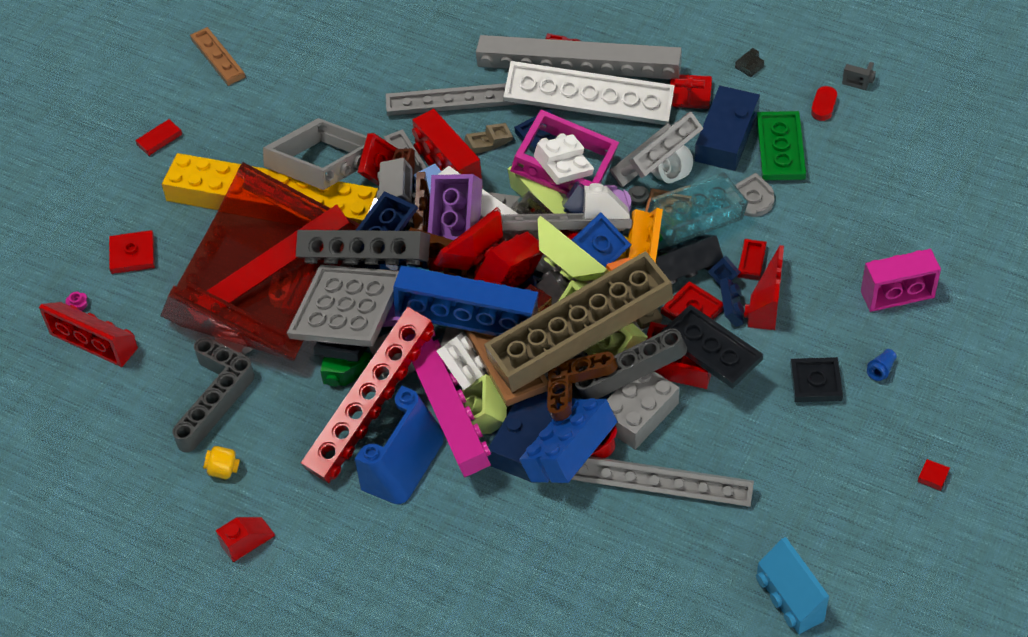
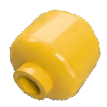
(221, 462)

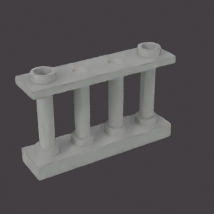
(656, 149)

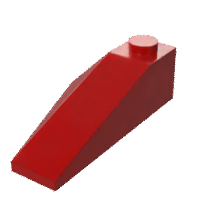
(764, 299)

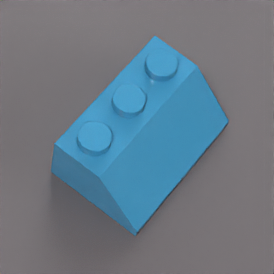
(792, 587)

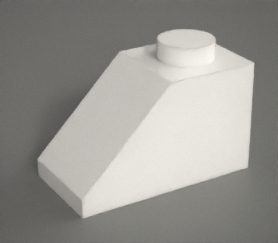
(601, 199)

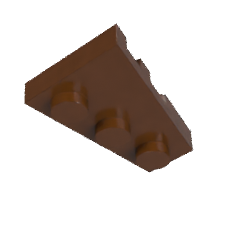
(422, 201)

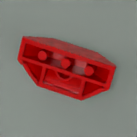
(472, 244)

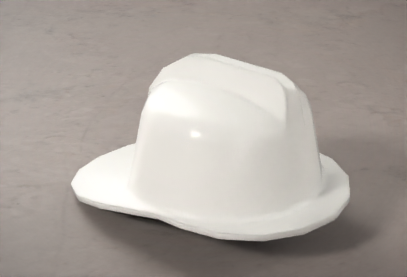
(675, 166)

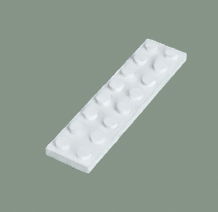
(589, 93)

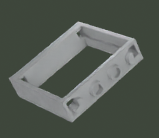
(280, 153)

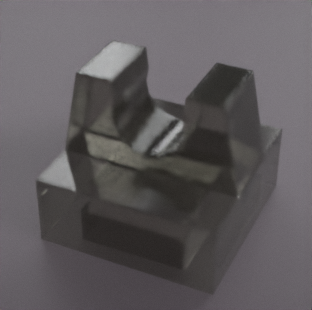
(750, 63)

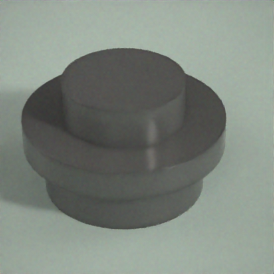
(639, 195)

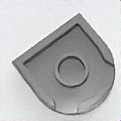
(758, 194)

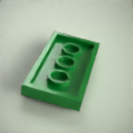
(781, 145)

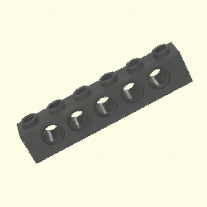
(416, 244)

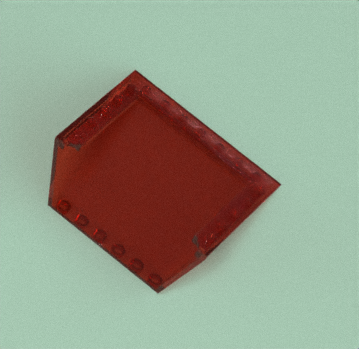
(248, 223)

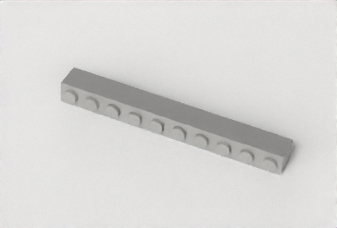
(581, 56)

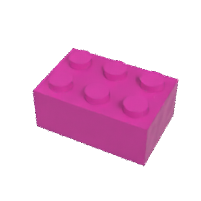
(900, 280)

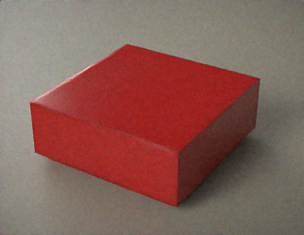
(933, 474)

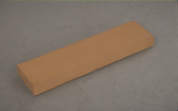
(217, 56)

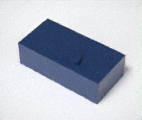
(727, 128)
(518, 432)

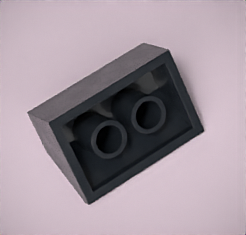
(689, 257)

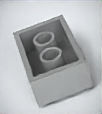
(642, 407)

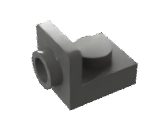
(858, 77)

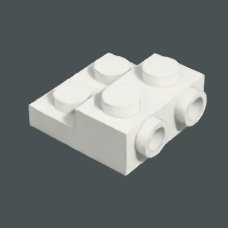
(563, 158)
(462, 360)

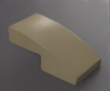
(493, 137)

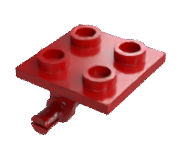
(692, 91)

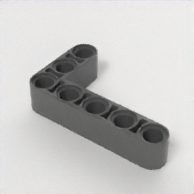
(635, 363)
(234, 377)

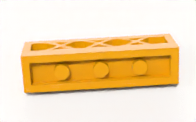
(644, 233)

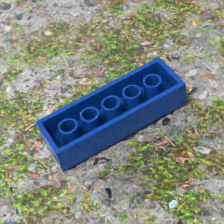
(463, 301)

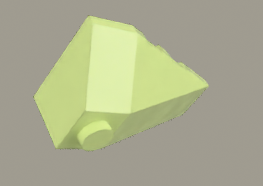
(549, 197)

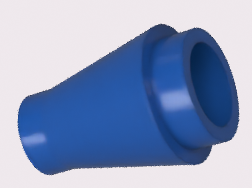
(881, 365)

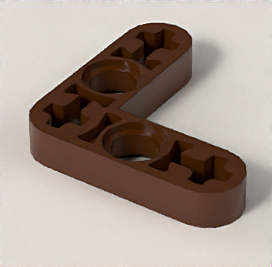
(562, 377)

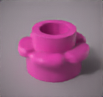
(77, 299)

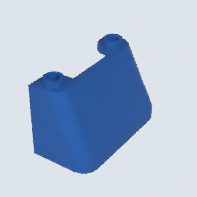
(398, 466)

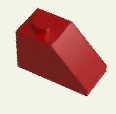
(243, 536)

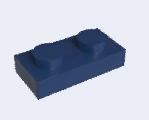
(731, 301)

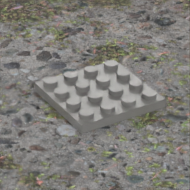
(344, 306)

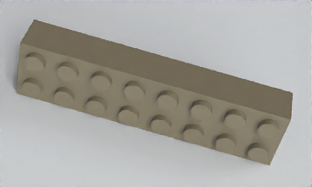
(579, 321)

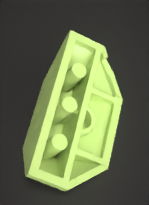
(567, 254)

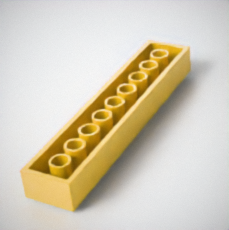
(206, 182)

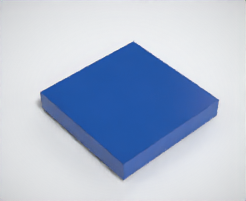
(602, 240)

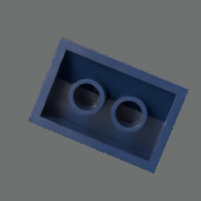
(387, 215)

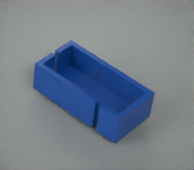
(568, 443)

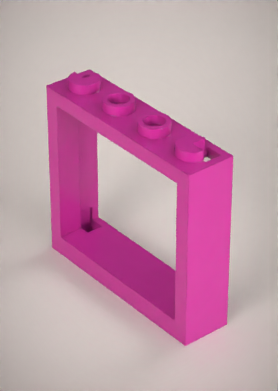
(556, 126)

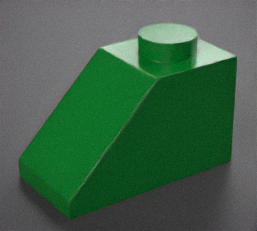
(343, 372)

